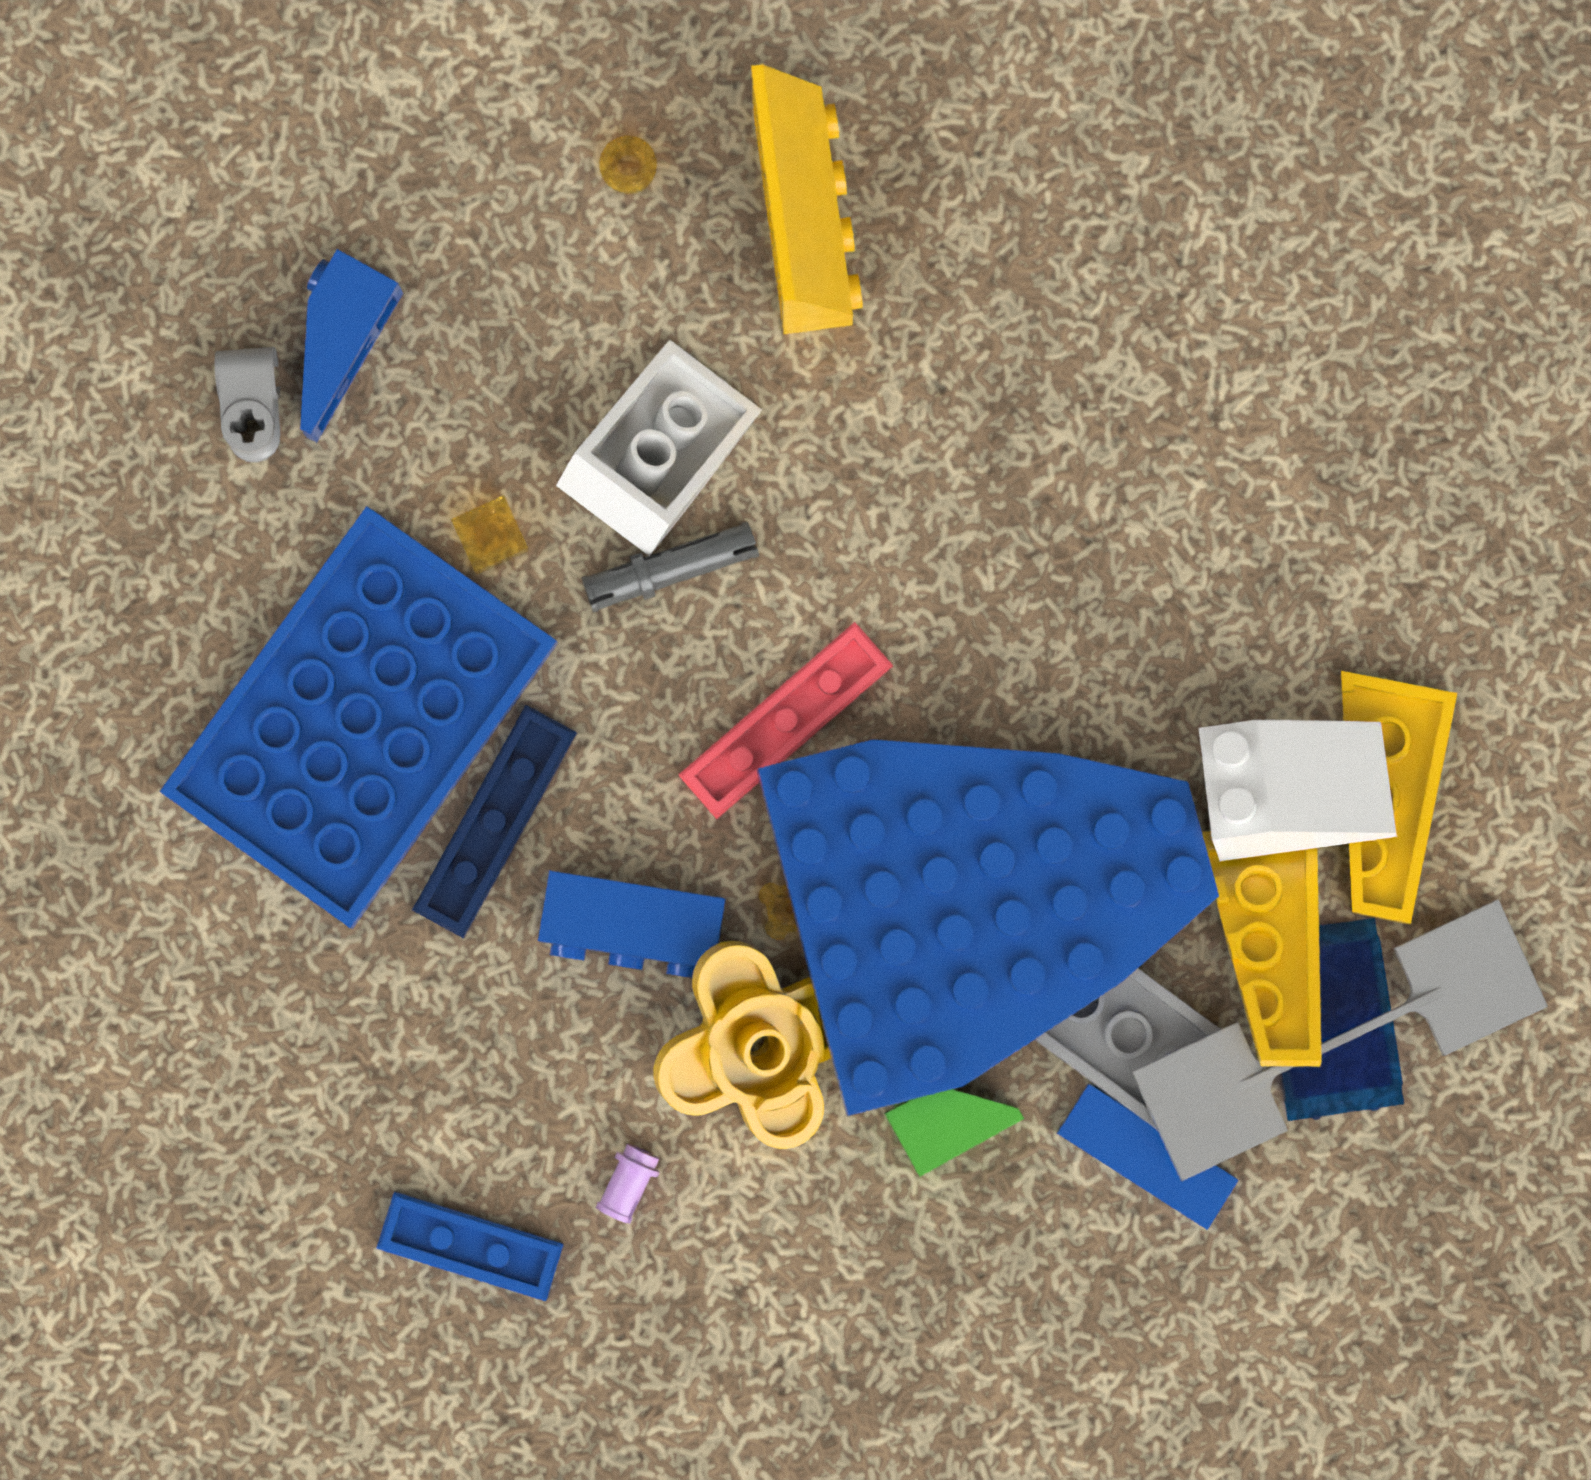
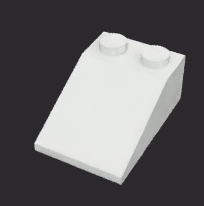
(658, 447)
(1295, 785)

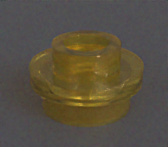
(623, 147)

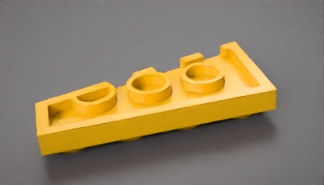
(1415, 739)
(1273, 943)

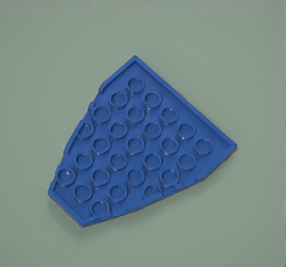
(972, 898)

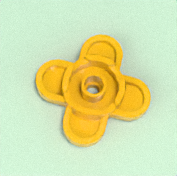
(714, 1060)

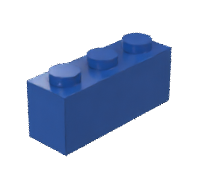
(629, 922)

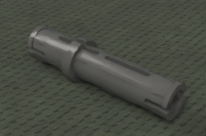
(669, 567)

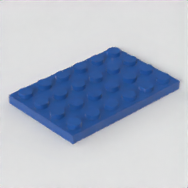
(359, 717)

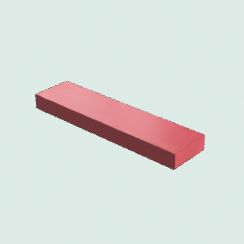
(786, 720)

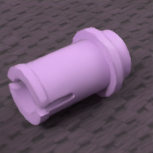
(628, 1183)

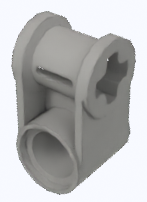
(245, 394)

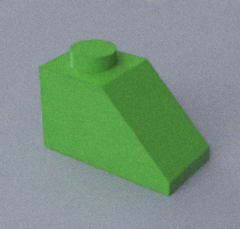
(947, 1125)

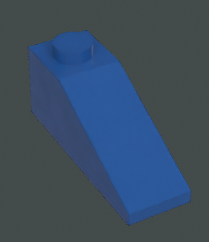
(342, 324)

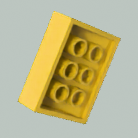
(802, 202)

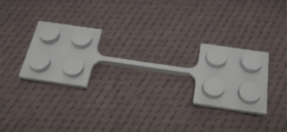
(1218, 1099)

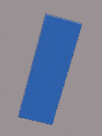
(1138, 1153)
(470, 1246)

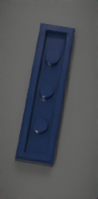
(494, 821)

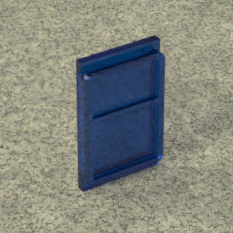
(1352, 991)

